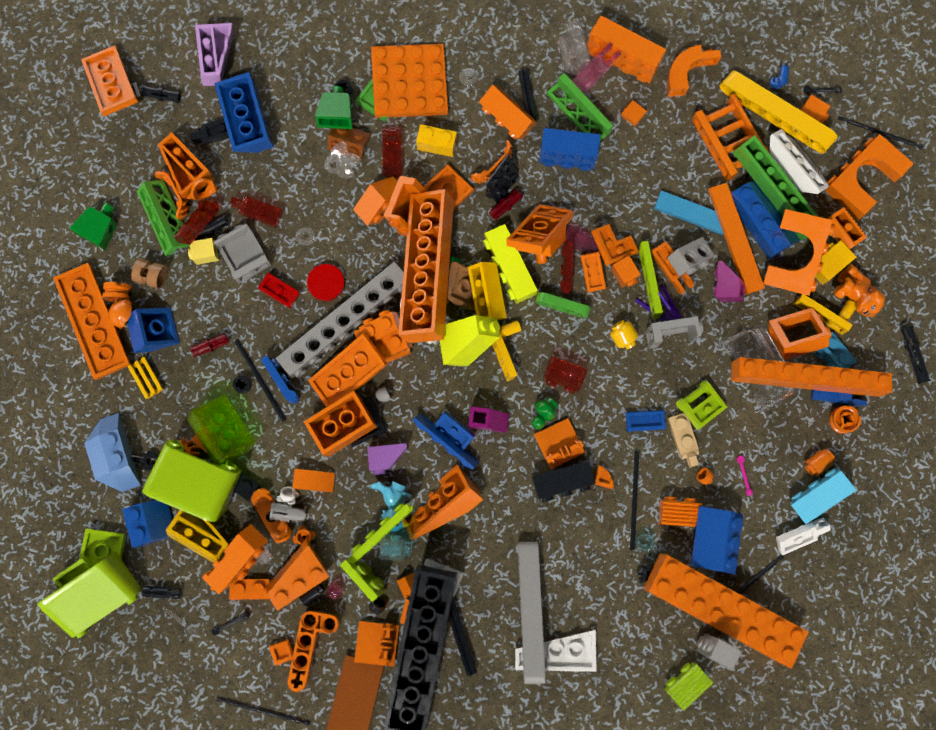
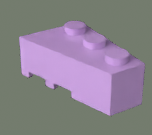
(213, 50)

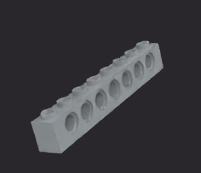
(332, 321)

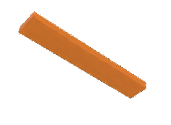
(736, 238)

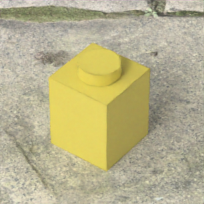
(203, 251)

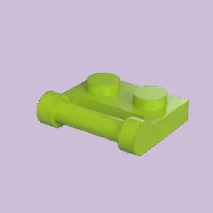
(706, 409)

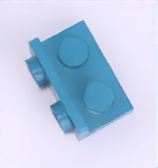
(836, 354)

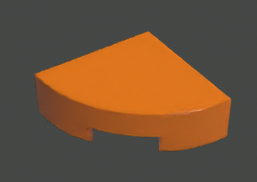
(603, 478)

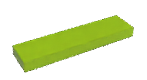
(650, 280)

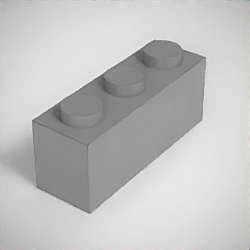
(718, 651)

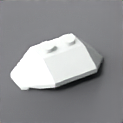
(796, 164)

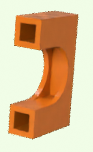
(877, 153)
(802, 279)

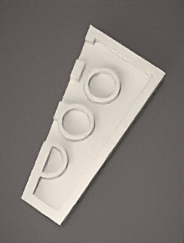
(567, 653)

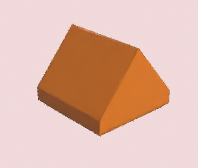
(405, 585)

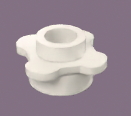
(288, 495)

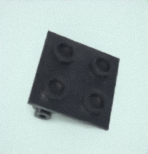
(501, 180)

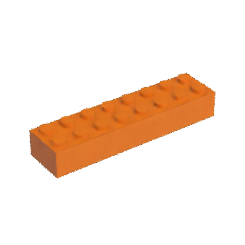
(426, 267)
(725, 610)

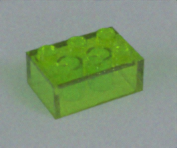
(221, 430)

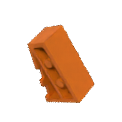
(183, 165)
(297, 576)

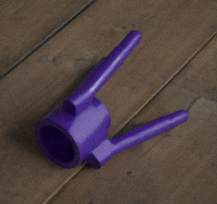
(671, 313)

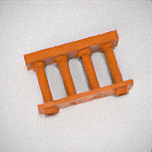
(711, 137)

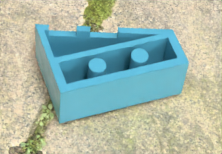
(822, 495)

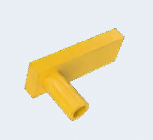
(836, 322)
(502, 352)

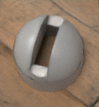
(382, 394)

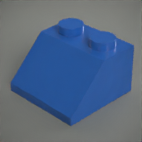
(152, 329)
(147, 522)

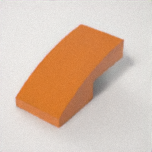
(313, 480)

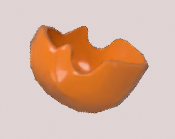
(120, 312)

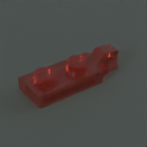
(257, 210)

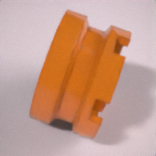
(116, 291)
(836, 419)

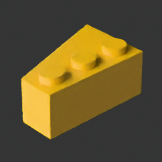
(197, 535)

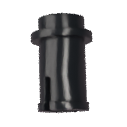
(312, 594)

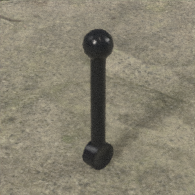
(807, 89)
(216, 630)

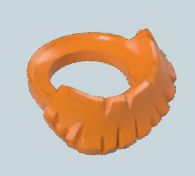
(211, 189)

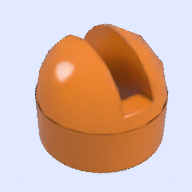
(705, 472)

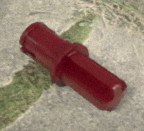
(505, 204)
(209, 345)

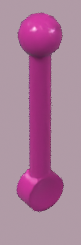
(740, 459)

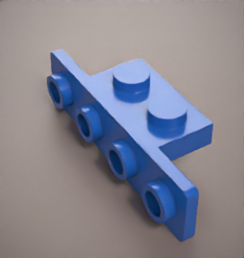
(451, 435)

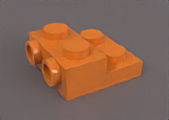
(384, 334)

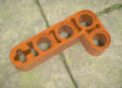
(308, 650)

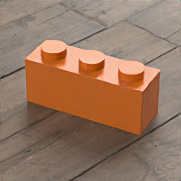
(507, 112)

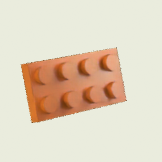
(109, 81)
(348, 370)

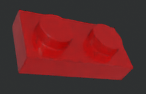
(279, 290)

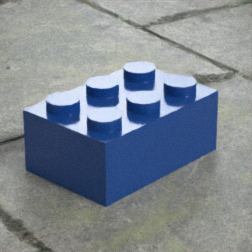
(569, 149)

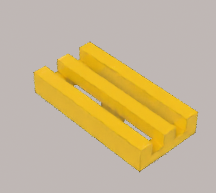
(137, 364)

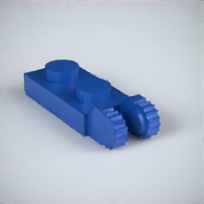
(837, 398)

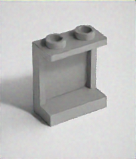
(242, 253)
(657, 330)

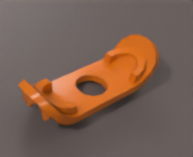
(485, 175)
(181, 204)
(262, 502)

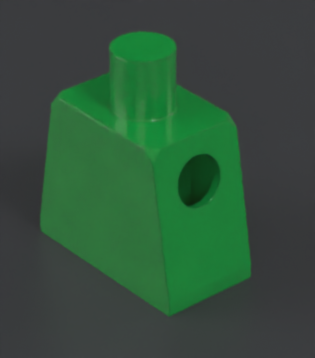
(334, 110)
(96, 226)

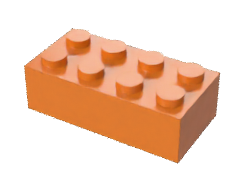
(637, 55)

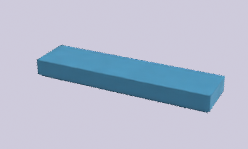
(688, 212)

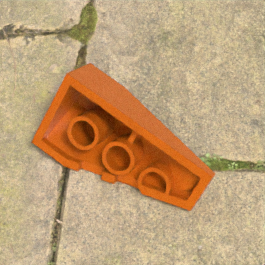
(451, 500)

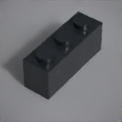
(563, 481)

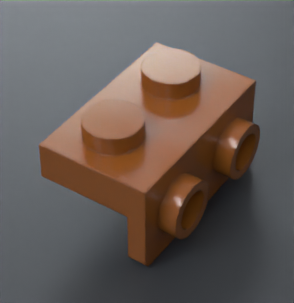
(355, 139)

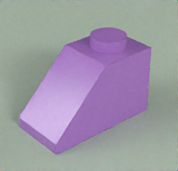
(384, 457)

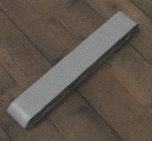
(531, 613)

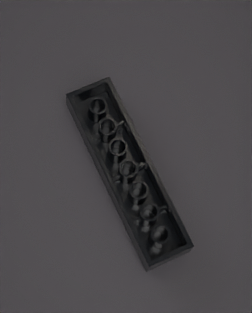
(420, 649)

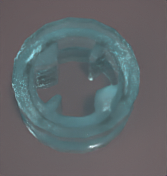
(646, 548)

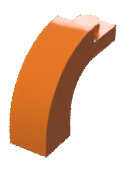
(690, 58)

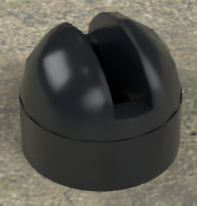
(377, 605)

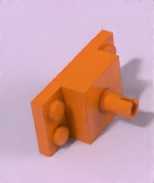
(541, 232)

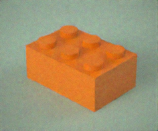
(340, 424)

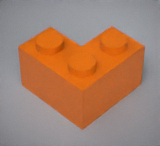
(375, 201)

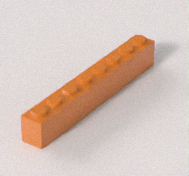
(811, 377)

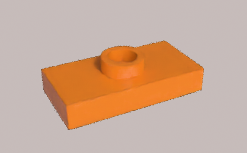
(593, 272)

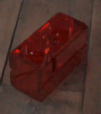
(564, 375)

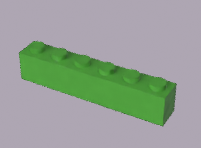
(771, 179)

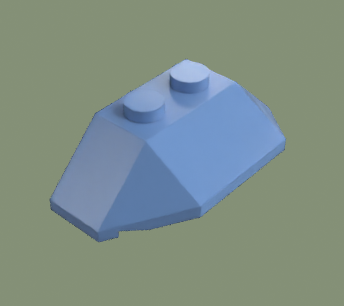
(111, 455)

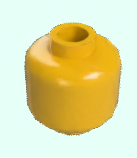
(624, 334)

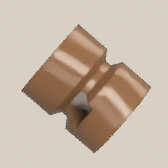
(149, 273)

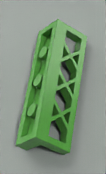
(583, 103)
(158, 216)

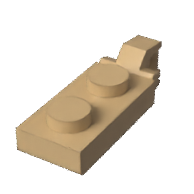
(684, 438)

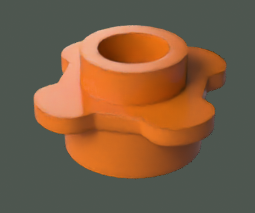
(301, 532)

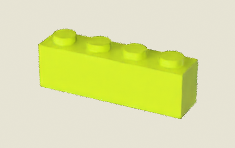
(510, 265)

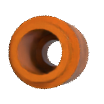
(819, 462)

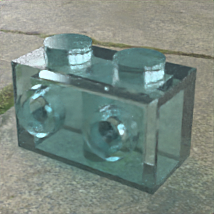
(394, 548)

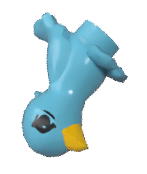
(393, 498)

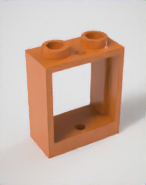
(803, 346)

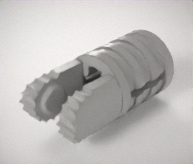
(286, 512)

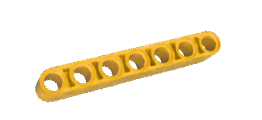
(779, 112)

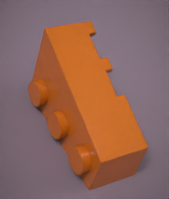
(237, 559)

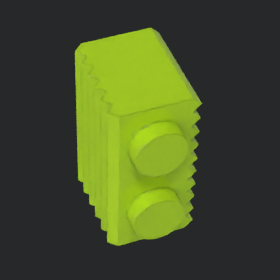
(688, 685)

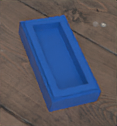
(645, 421)

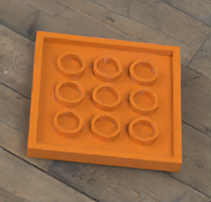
(409, 80)

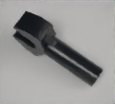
(144, 460)

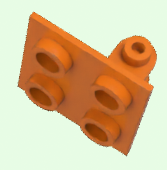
(559, 443)
(376, 643)

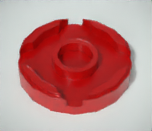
(325, 282)

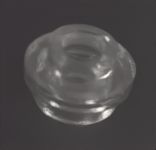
(468, 72)
(301, 232)

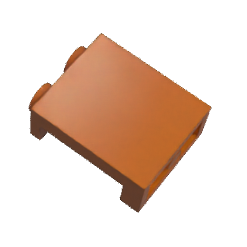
(398, 206)

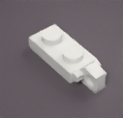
(802, 536)

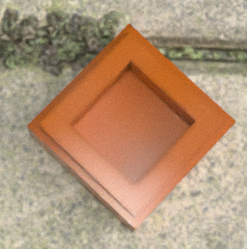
(633, 113)
(281, 652)

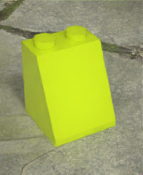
(468, 339)

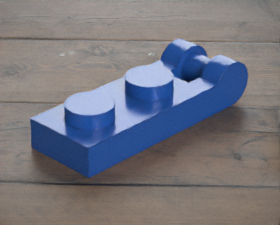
(280, 380)

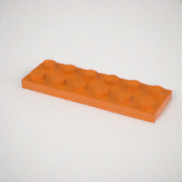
(91, 321)

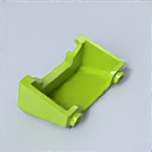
(191, 482)
(91, 596)

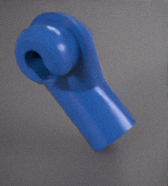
(782, 79)

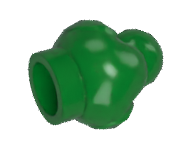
(546, 410)

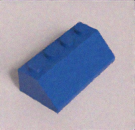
(244, 114)
(762, 220)

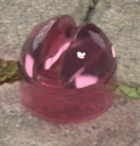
(334, 591)

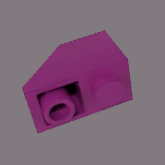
(729, 285)
(488, 420)

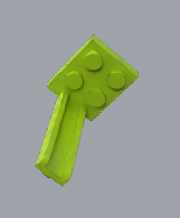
(360, 571)

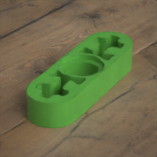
(563, 305)

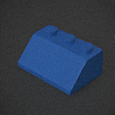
(717, 540)

